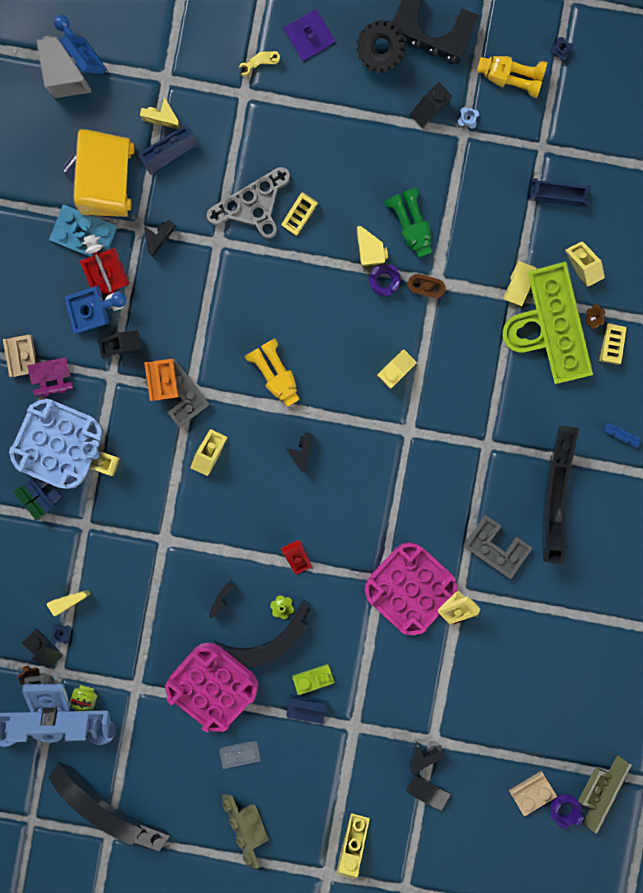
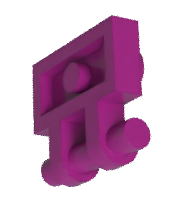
(48, 371)

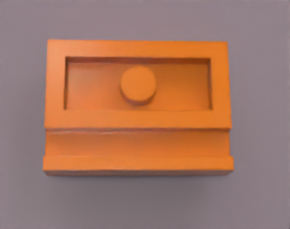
(161, 379)

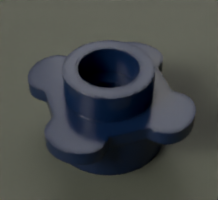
(561, 54)
(56, 637)

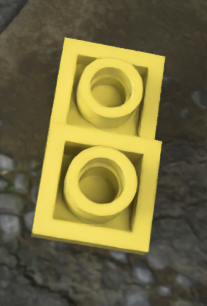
(519, 284)

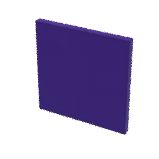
(309, 35)

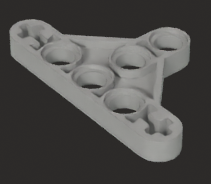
(261, 200)

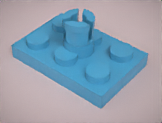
(73, 228)

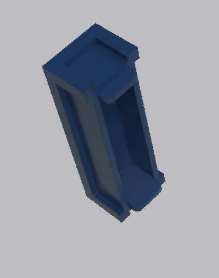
(168, 149)
(559, 193)

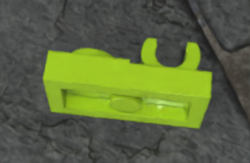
(313, 679)

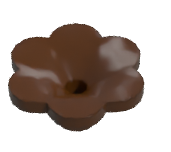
(595, 316)
(27, 672)

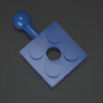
(79, 48)
(97, 315)

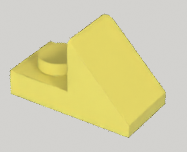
(164, 118)
(105, 463)
(458, 608)

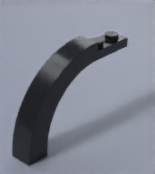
(555, 495)
(102, 815)

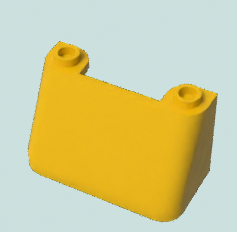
(102, 174)

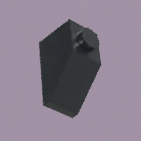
(431, 105)
(120, 344)

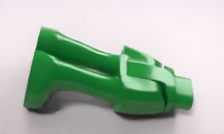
(415, 235)

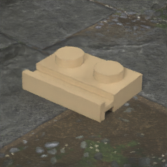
(19, 354)
(532, 793)

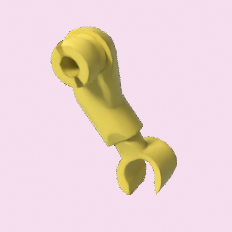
(260, 58)

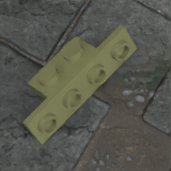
(601, 792)
(247, 827)

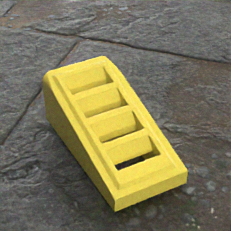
(308, 199)
(620, 344)
(61, 604)

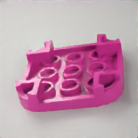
(410, 588)
(211, 687)

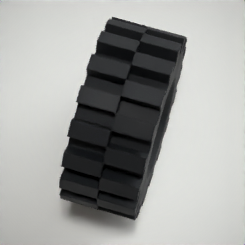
(367, 51)

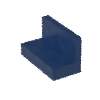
(306, 708)

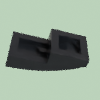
(219, 602)
(428, 792)

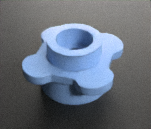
(473, 114)
(84, 450)

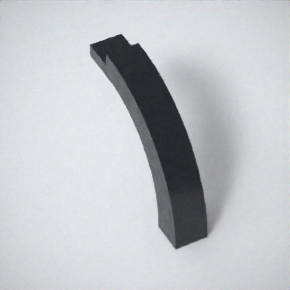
(274, 648)

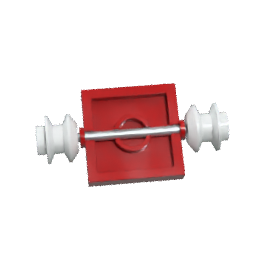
(103, 268)

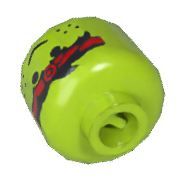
(83, 699)

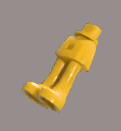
(499, 70)
(282, 384)

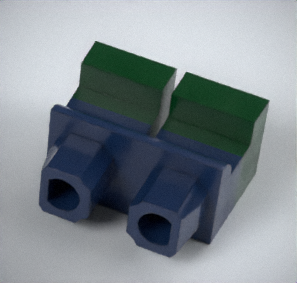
(45, 501)

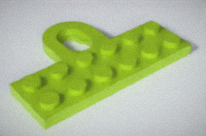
(559, 324)

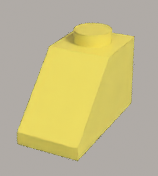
(370, 249)
(585, 263)
(396, 369)
(208, 452)

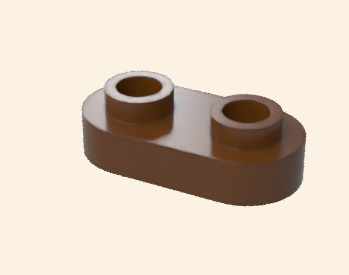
(426, 285)

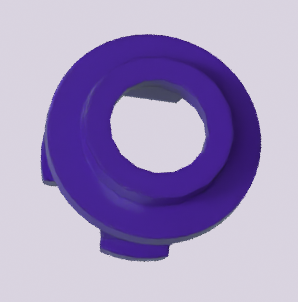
(387, 269)
(574, 817)

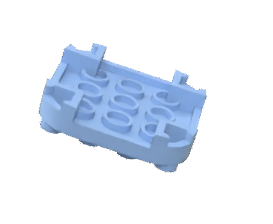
(50, 443)

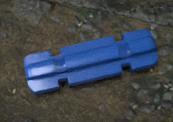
(622, 435)

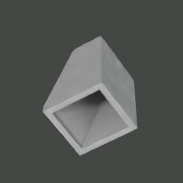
(58, 70)

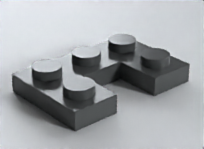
(192, 399)
(480, 545)

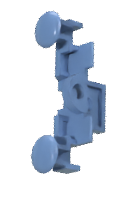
(75, 724)

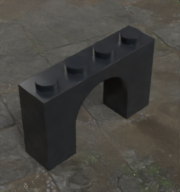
(448, 46)

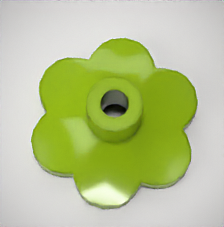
(283, 602)

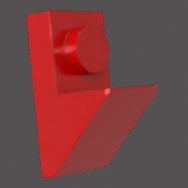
(296, 557)

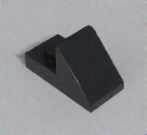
(156, 241)
(301, 457)
(42, 649)
(422, 760)

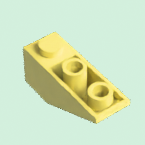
(353, 847)

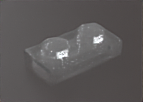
(240, 754)

